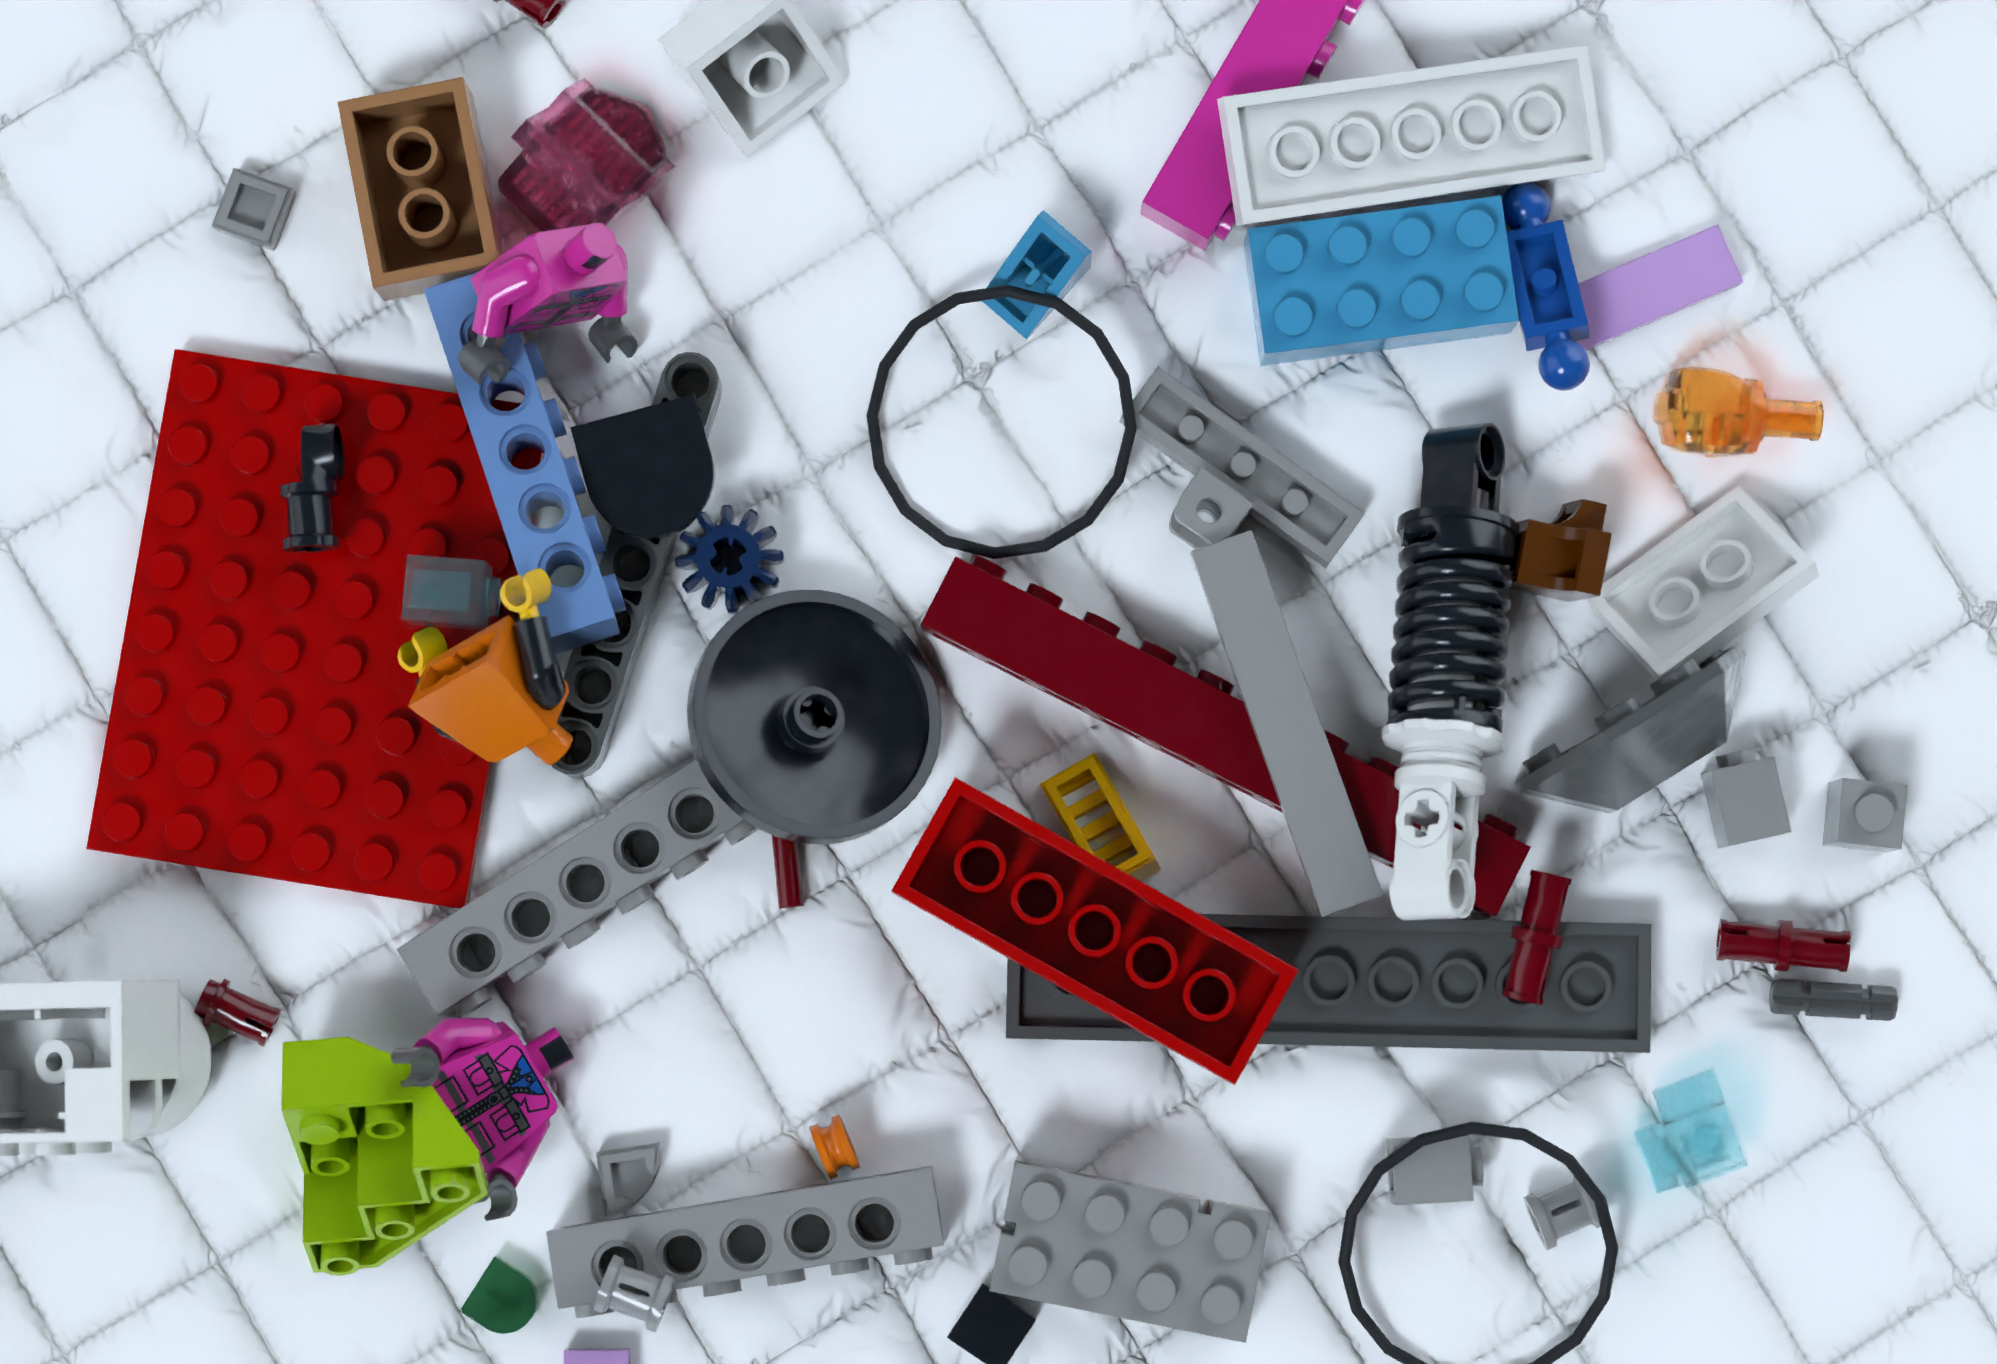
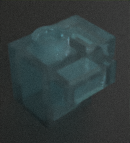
(1695, 1134)

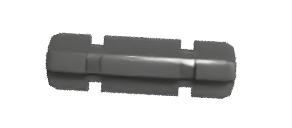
(1833, 1000)

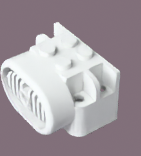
(96, 1064)

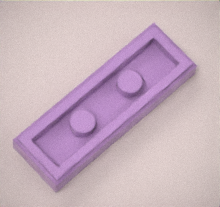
(1657, 285)

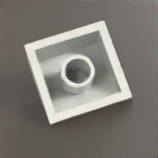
(752, 66)

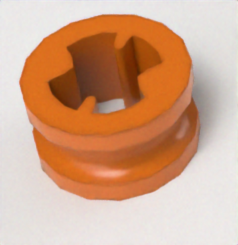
(834, 1146)

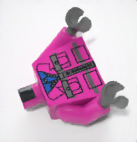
(550, 283)
(492, 1091)

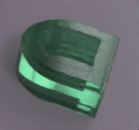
(502, 1298)

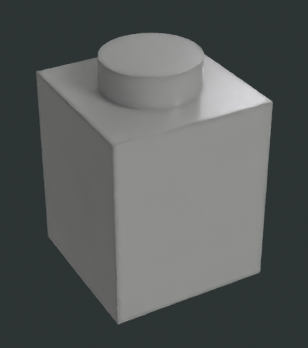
(1745, 799)
(1864, 815)
(1435, 1172)

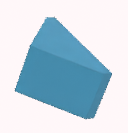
(1045, 262)

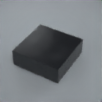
(991, 1327)

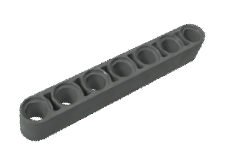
(639, 598)

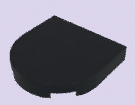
(648, 467)

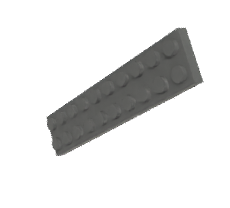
(1406, 987)

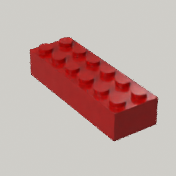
(1094, 931)

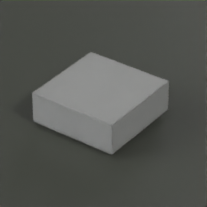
(253, 209)

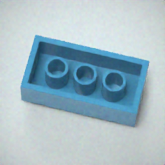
(1380, 280)

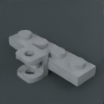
(1237, 475)

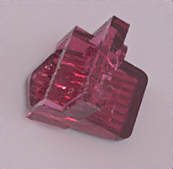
(585, 159)

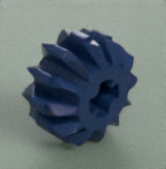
(708, 557)

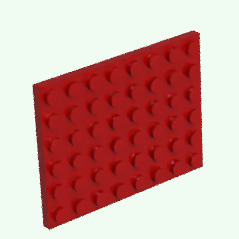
(266, 684)

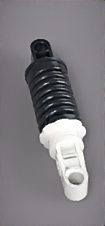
(1448, 667)

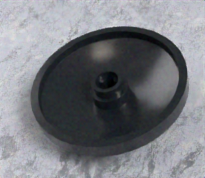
(814, 717)

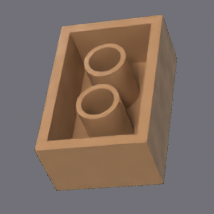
(420, 186)

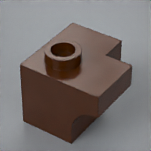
(1563, 557)

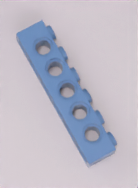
(573, 613)

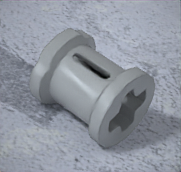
(1554, 1227)
(624, 1277)

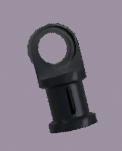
(310, 500)

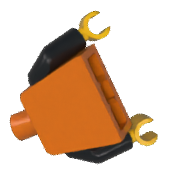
(498, 685)

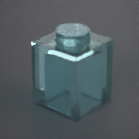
(449, 592)

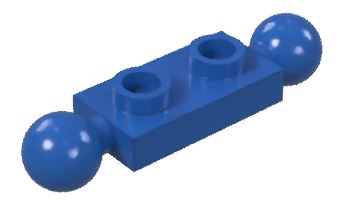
(1546, 287)

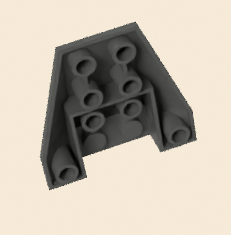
(1643, 742)

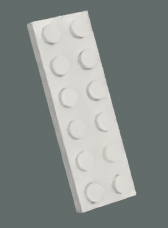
(1411, 134)

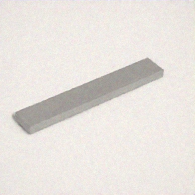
(1286, 723)

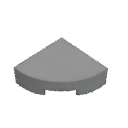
(627, 1175)

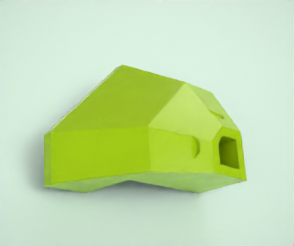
(373, 1154)

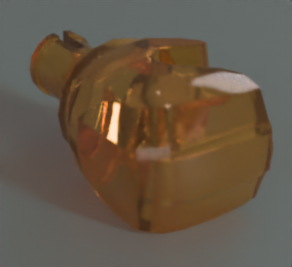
(1727, 415)

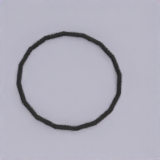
(1126, 402)
(1494, 1131)

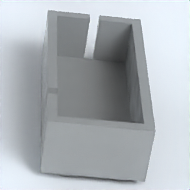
(1130, 1251)

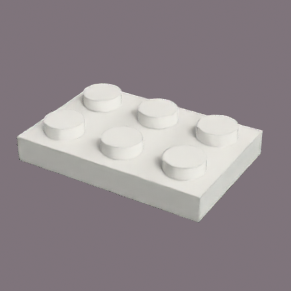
(1703, 585)

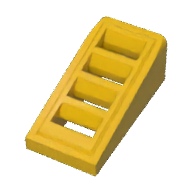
(1081, 773)

